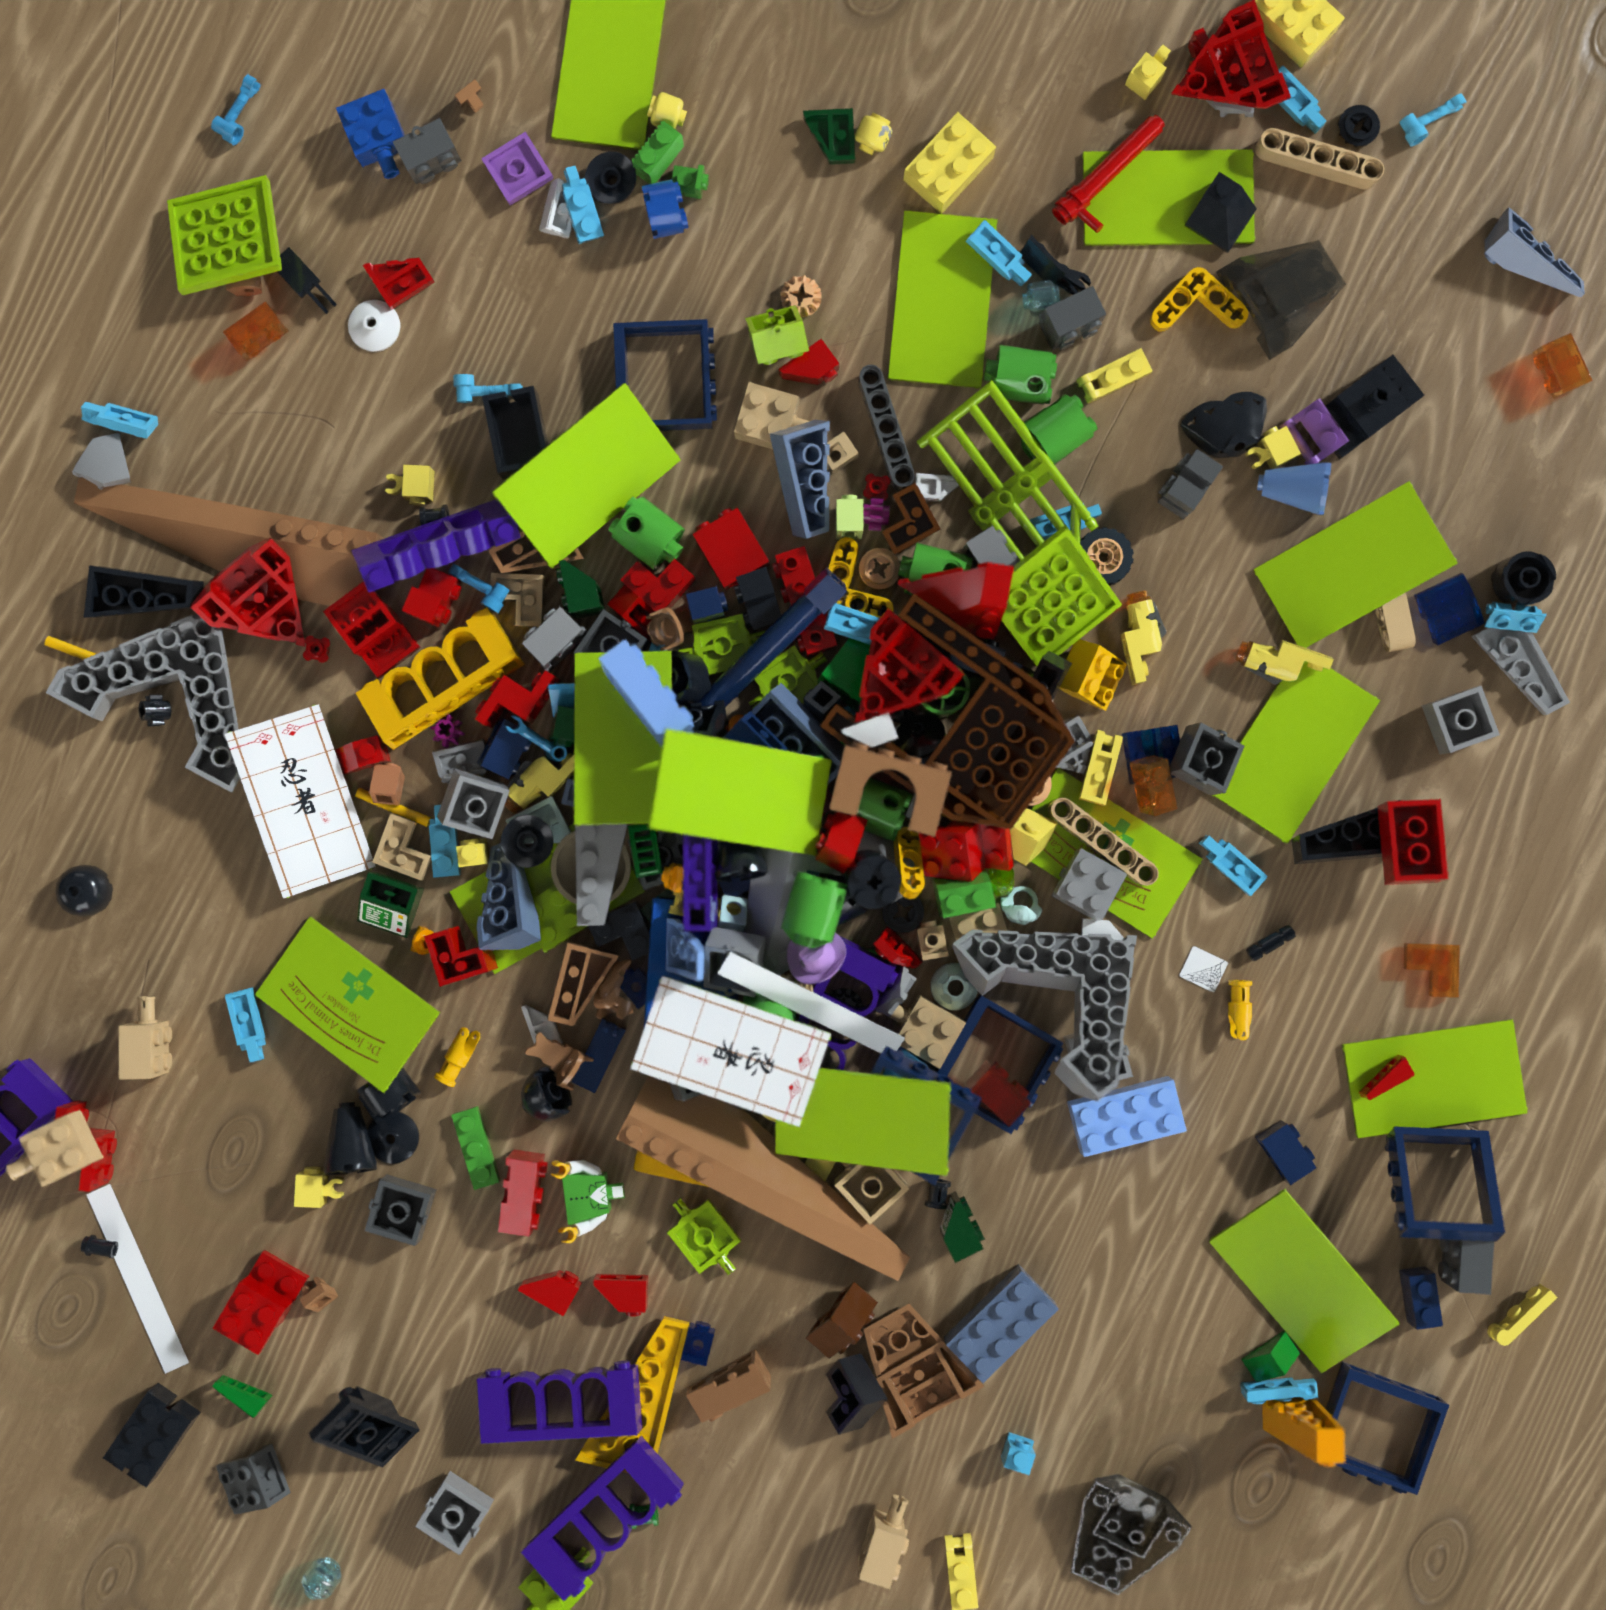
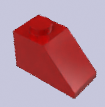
(812, 367)
(632, 610)
(362, 754)
(552, 1289)
(624, 1292)

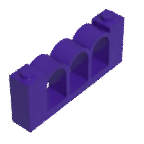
(434, 544)
(700, 883)
(867, 968)
(38, 1093)
(496, 1405)
(552, 1558)

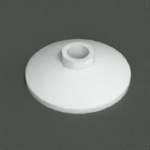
(376, 337)

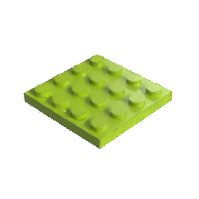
(224, 235)
(1056, 597)

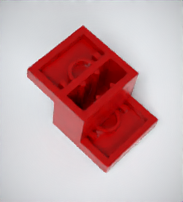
(371, 629)
(516, 698)
(965, 850)
(101, 1171)
(261, 1302)

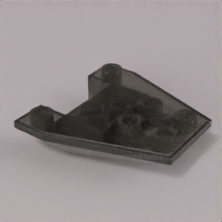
(1283, 291)
(1124, 1533)

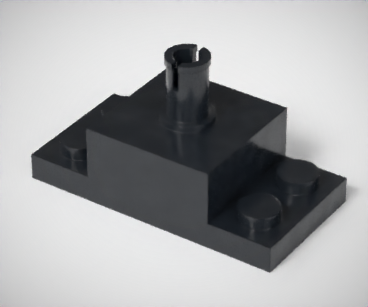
(1373, 402)
(364, 1427)

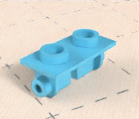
(1521, 619)

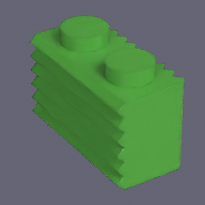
(658, 153)

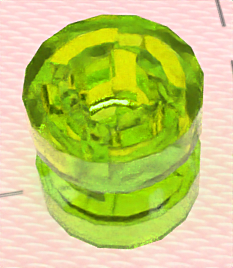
(1001, 876)

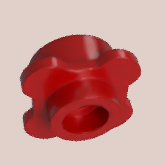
(871, 492)
(323, 645)

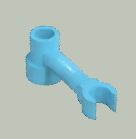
(1415, 127)
(465, 388)

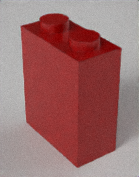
(730, 547)

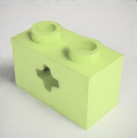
(849, 517)

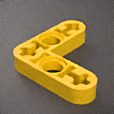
(1202, 293)
(852, 557)
(912, 851)

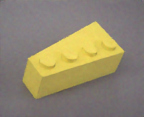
(1030, 835)

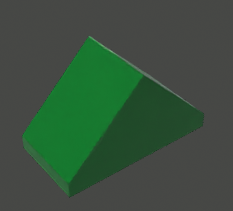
(1272, 1358)

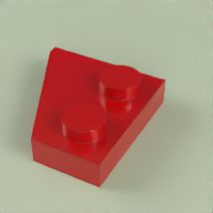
(399, 279)
(895, 949)

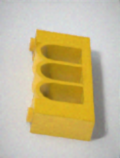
(379, 697)

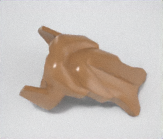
(667, 628)
(607, 995)
(561, 1058)

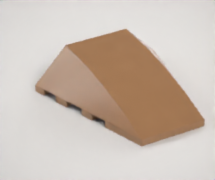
(915, 1369)

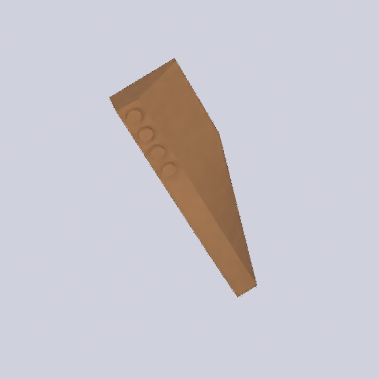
(222, 531)
(738, 1158)

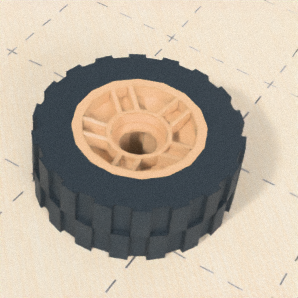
(1118, 550)

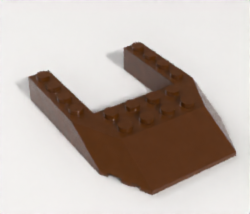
(1000, 742)

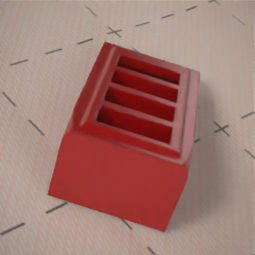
(1393, 1074)

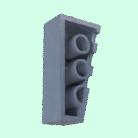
(804, 475)

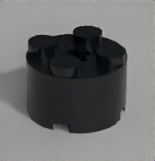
(1538, 582)
(689, 678)
(881, 889)
(397, 1097)

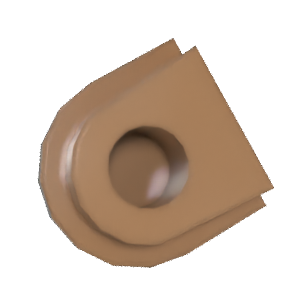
(246, 287)

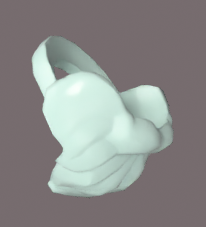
(1019, 913)

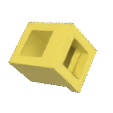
(472, 852)

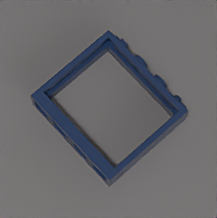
(671, 328)
(1040, 1074)
(959, 1096)
(1486, 1180)
(1426, 1440)

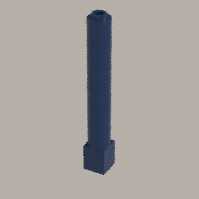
(817, 598)

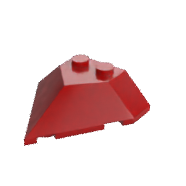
(1236, 65)
(254, 595)
(969, 597)
(902, 670)

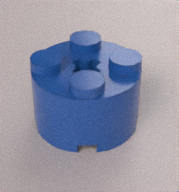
(663, 208)

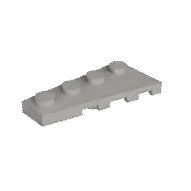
(1525, 665)
(596, 868)

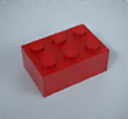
(1412, 842)

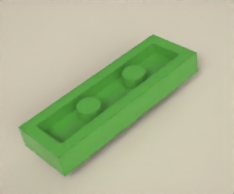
(476, 1148)

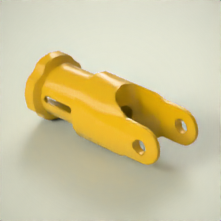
(1240, 1008)
(457, 1056)

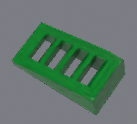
(658, 869)
(244, 1396)

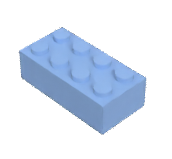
(644, 691)
(1127, 1116)

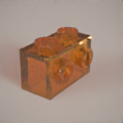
(256, 331)
(1561, 366)
(1153, 785)

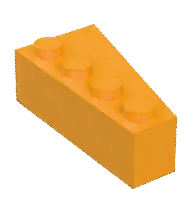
(1306, 1428)

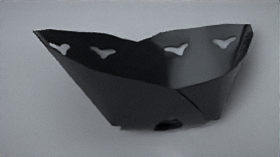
(1227, 424)

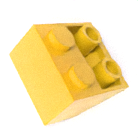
(1092, 674)

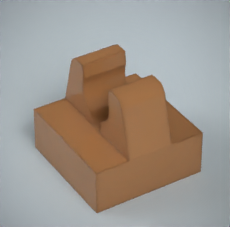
(469, 96)
(319, 1296)

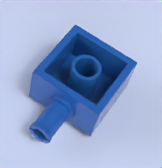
(371, 129)

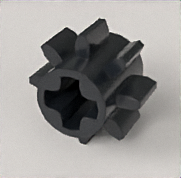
(154, 710)

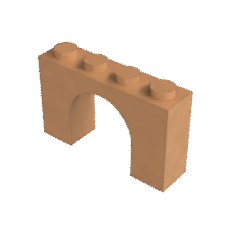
(929, 783)

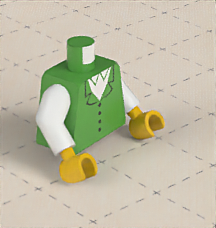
(586, 1196)

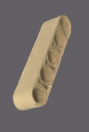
(1330, 154)
(1396, 624)
(1115, 844)

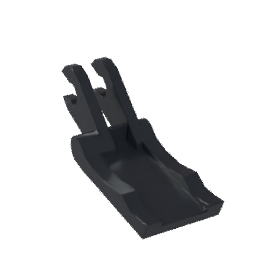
(1050, 269)
(301, 277)

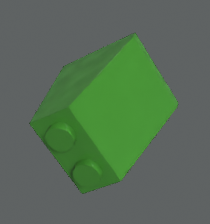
(963, 897)

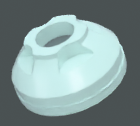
(939, 987)

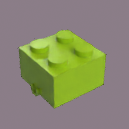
(777, 335)

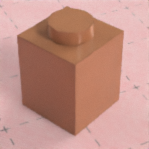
(387, 784)

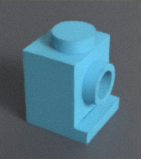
(1018, 1453)

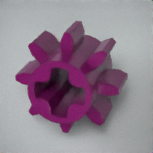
(876, 514)
(440, 730)

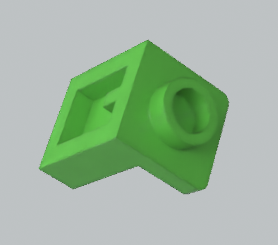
(691, 180)

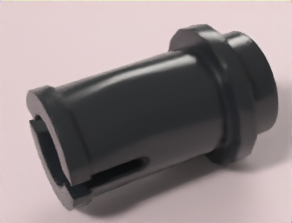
(101, 1247)

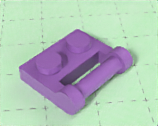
(1321, 428)

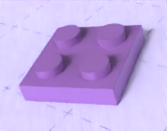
(517, 168)

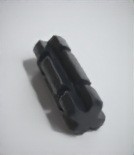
(1271, 943)

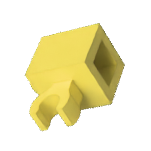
(1148, 72)
(1275, 448)
(415, 484)
(313, 1188)

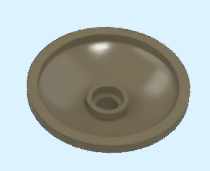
(564, 869)

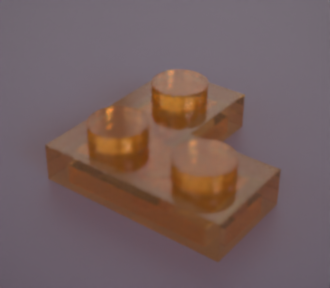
(1441, 961)

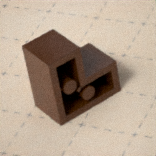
(917, 521)
(843, 1322)

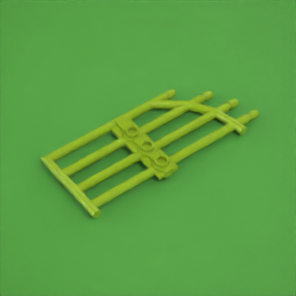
(1016, 489)

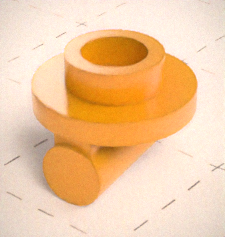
(673, 877)
(418, 942)

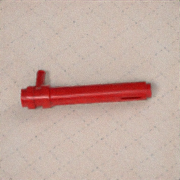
(1079, 196)

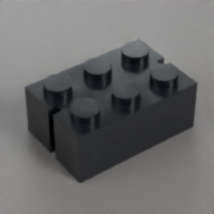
(515, 428)
(151, 1435)

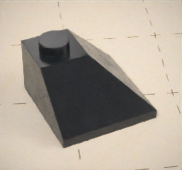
(1222, 213)

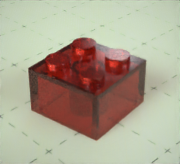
(998, 1093)

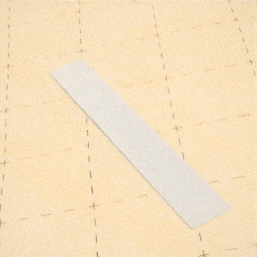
(809, 1004)
(138, 1279)

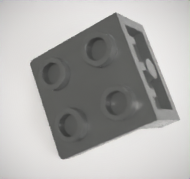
(253, 1481)

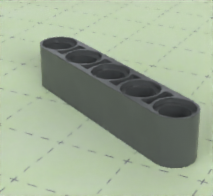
(886, 415)

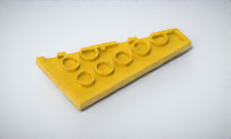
(657, 1377)

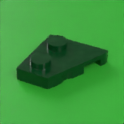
(833, 133)

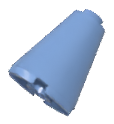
(1298, 486)

